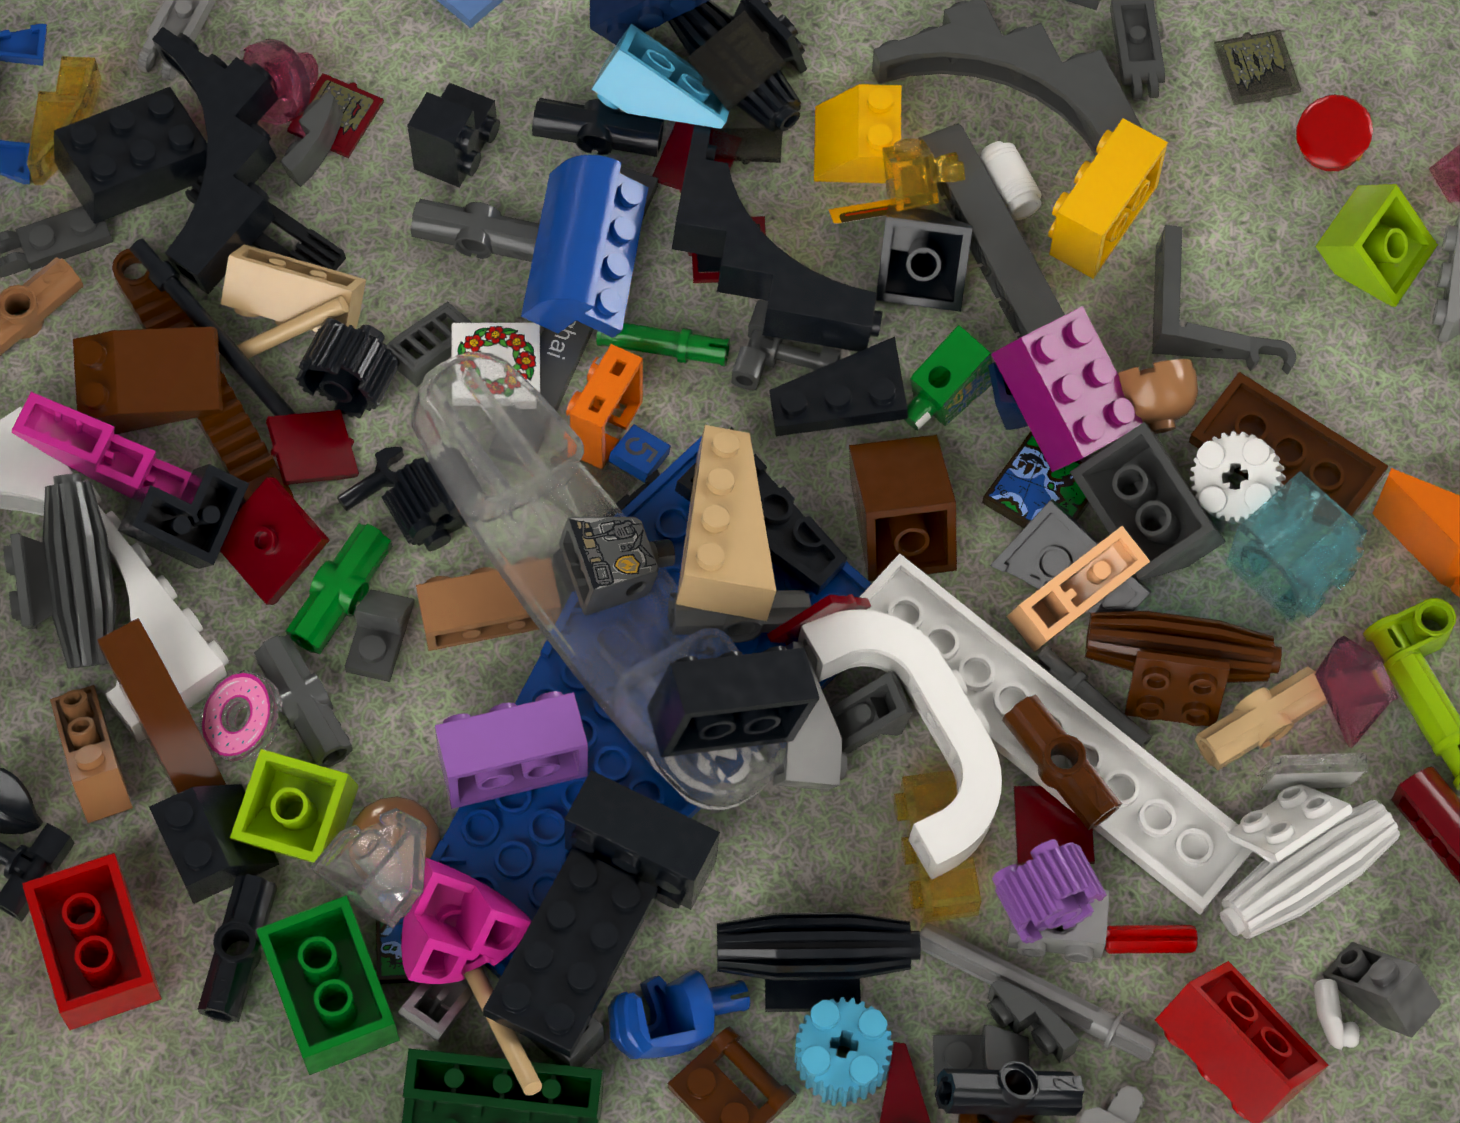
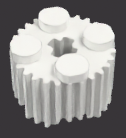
(1219, 459)

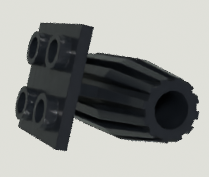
(774, 101)
(814, 954)

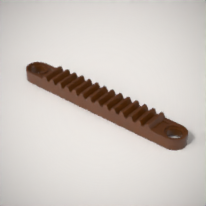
(228, 432)

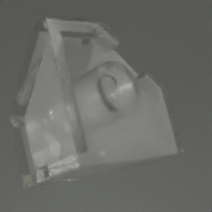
(378, 865)

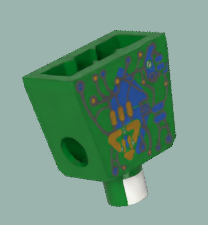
(949, 379)

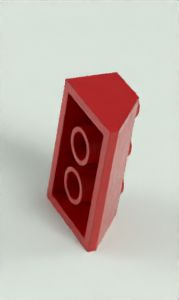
(1240, 1043)

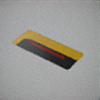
(860, 211)

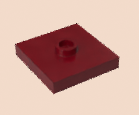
(272, 541)

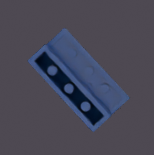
(585, 246)

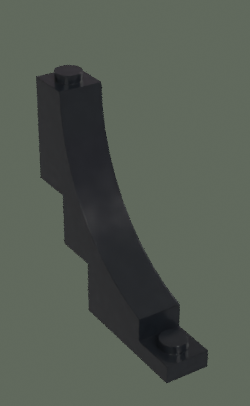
(800, 301)

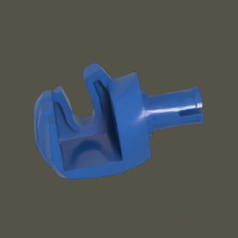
(679, 1015)

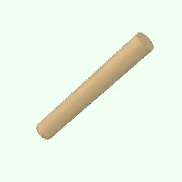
(293, 327)

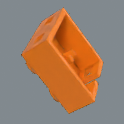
(610, 381)

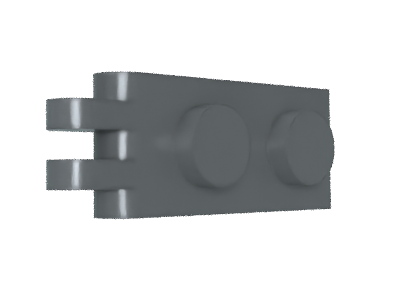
(1138, 45)

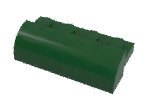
(485, 1090)

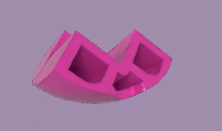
(457, 927)

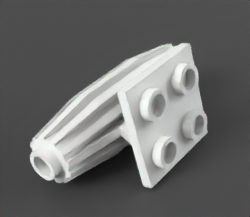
(1309, 853)

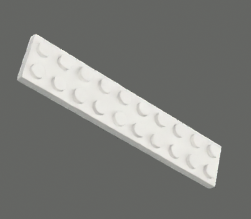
(1161, 817)

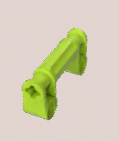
(1403, 645)

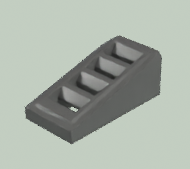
(415, 369)

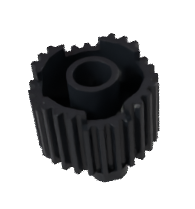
(348, 367)
(422, 506)

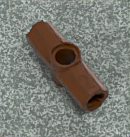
(1078, 785)

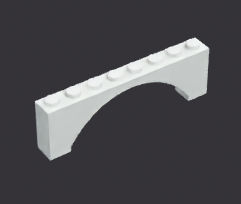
(174, 633)

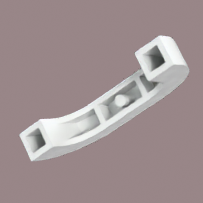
(939, 695)

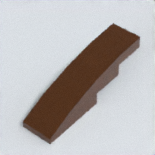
(159, 708)

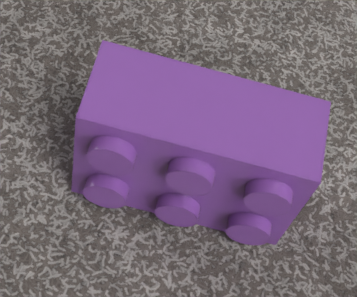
(512, 749)

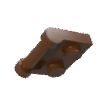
(716, 1098)

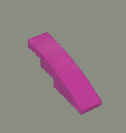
(95, 449)

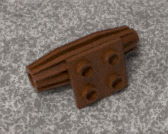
(1179, 661)

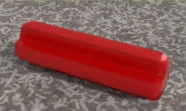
(1151, 939)

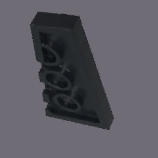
(794, 540)

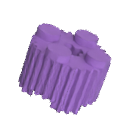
(1048, 889)

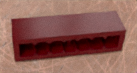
(1433, 813)

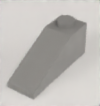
(816, 753)

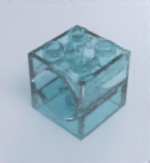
(1297, 548)

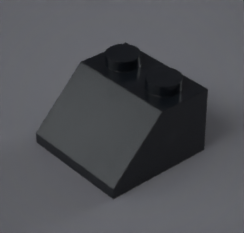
(198, 835)

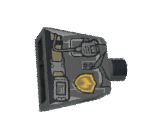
(612, 560)

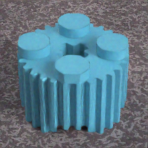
(846, 1025)

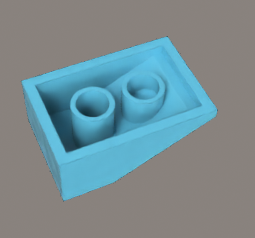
(656, 83)

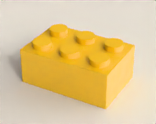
(1106, 197)

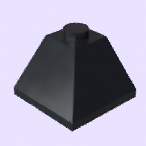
(923, 259)

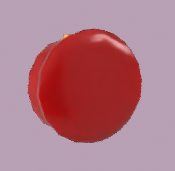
(1334, 132)

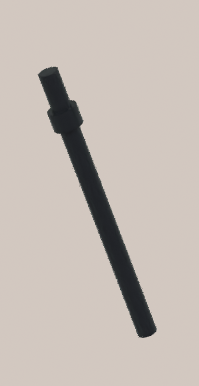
(166, 279)

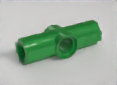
(339, 588)

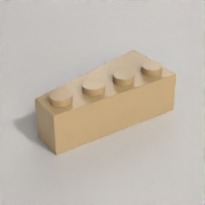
(726, 539)

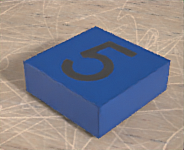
(639, 453)

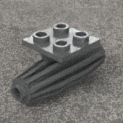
(66, 572)

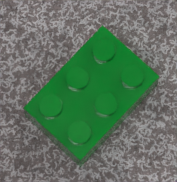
(328, 985)

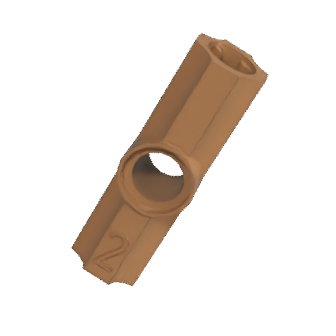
(39, 297)

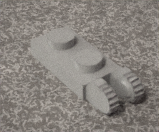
(177, 17)

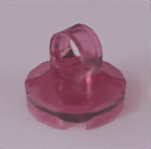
(292, 77)

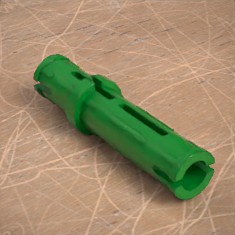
(670, 343)

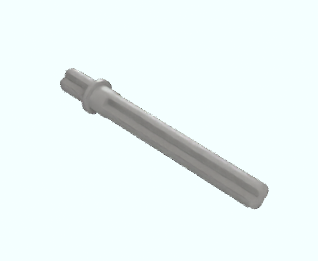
(1067, 1006)

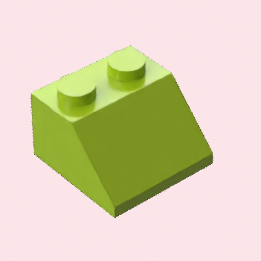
(1377, 242)
(293, 806)

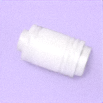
(1011, 179)

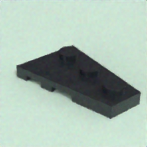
(843, 394)

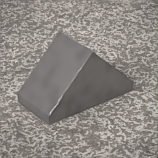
(436, 1007)

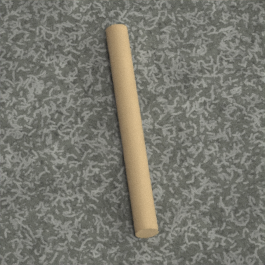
(505, 1036)

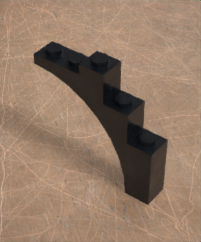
(229, 204)

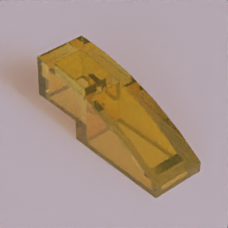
(73, 101)

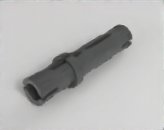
(1079, 685)

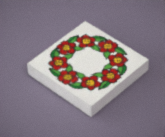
(510, 341)

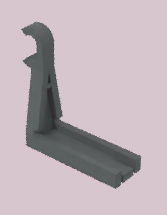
(1195, 339)

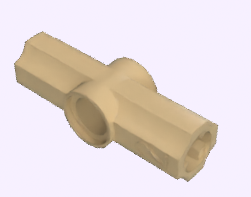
(1260, 718)

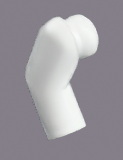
(1330, 1016)

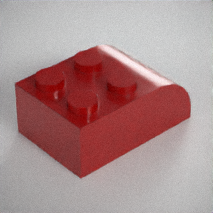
(91, 941)

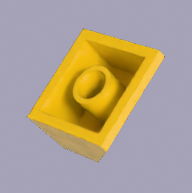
(854, 131)

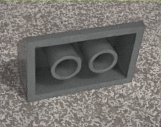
(1144, 491)

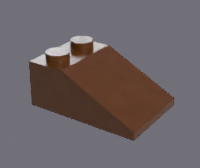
(148, 376)

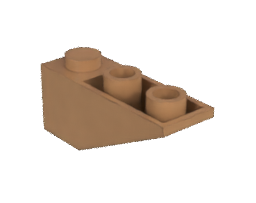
(90, 754)

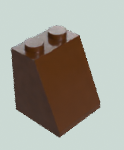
(904, 504)

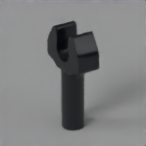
(371, 484)

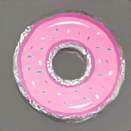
(221, 711)

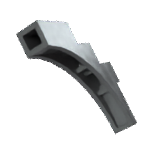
(1025, 59)

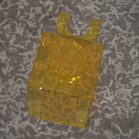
(914, 173)

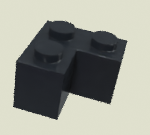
(451, 132)
(191, 526)

